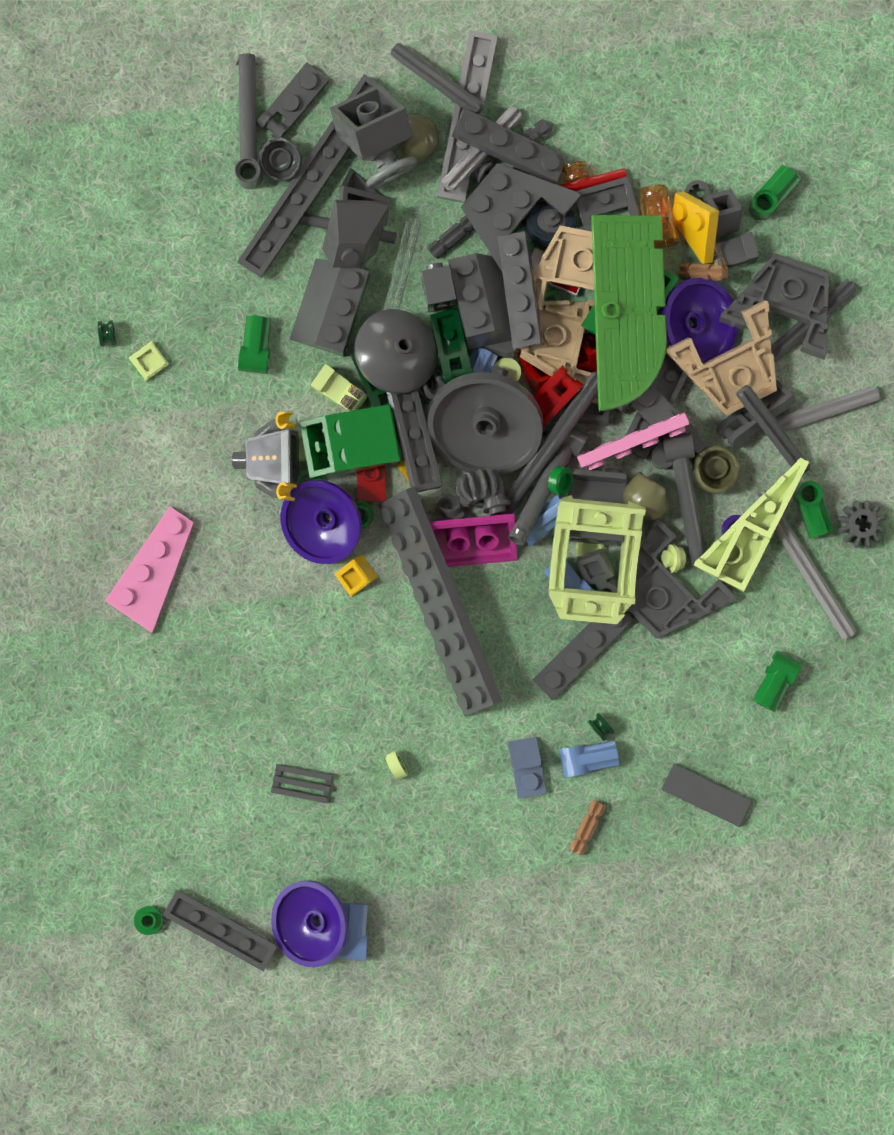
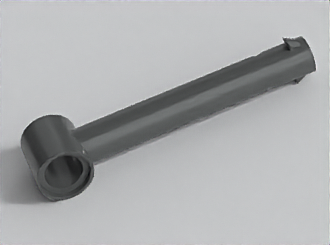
(247, 121)
(571, 446)
(678, 451)

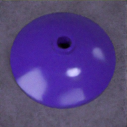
(703, 304)
(311, 532)
(297, 925)

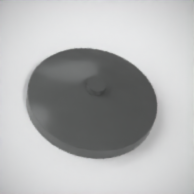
(485, 423)

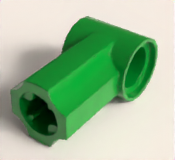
(774, 192)
(255, 350)
(813, 512)
(778, 677)

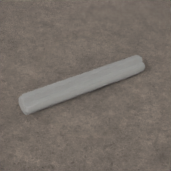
(476, 156)
(829, 408)

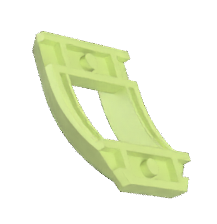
(599, 518)

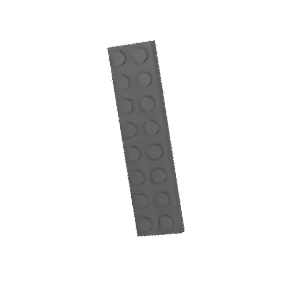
(439, 602)

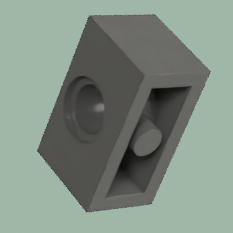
(438, 287)

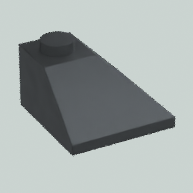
(354, 232)

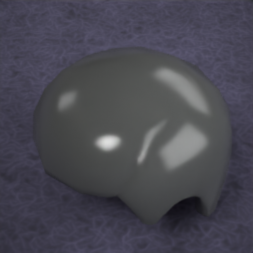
(279, 152)

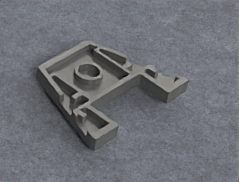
(506, 200)
(791, 291)
(660, 598)

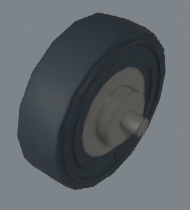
(544, 222)

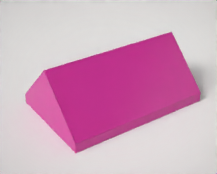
(476, 540)

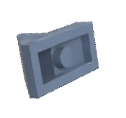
(527, 767)

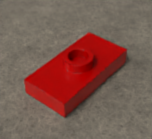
(371, 484)

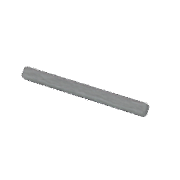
(813, 577)

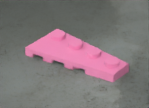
(622, 447)
(149, 576)

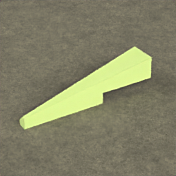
(741, 547)

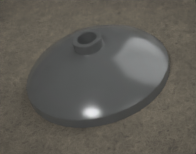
(385, 362)

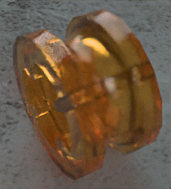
(575, 171)

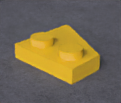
(697, 224)

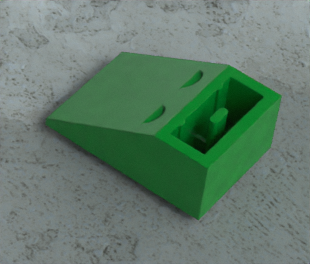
(350, 442)

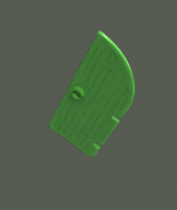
(626, 294)

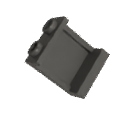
(597, 486)

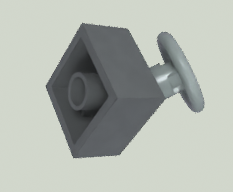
(373, 128)

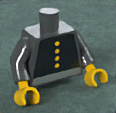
(272, 457)

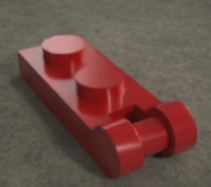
(550, 398)

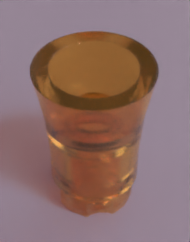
(657, 203)

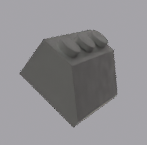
(480, 300)
(330, 307)

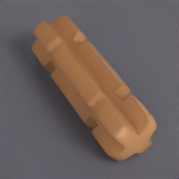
(704, 271)
(587, 827)

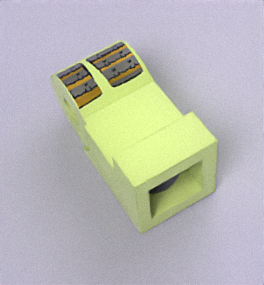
(338, 389)

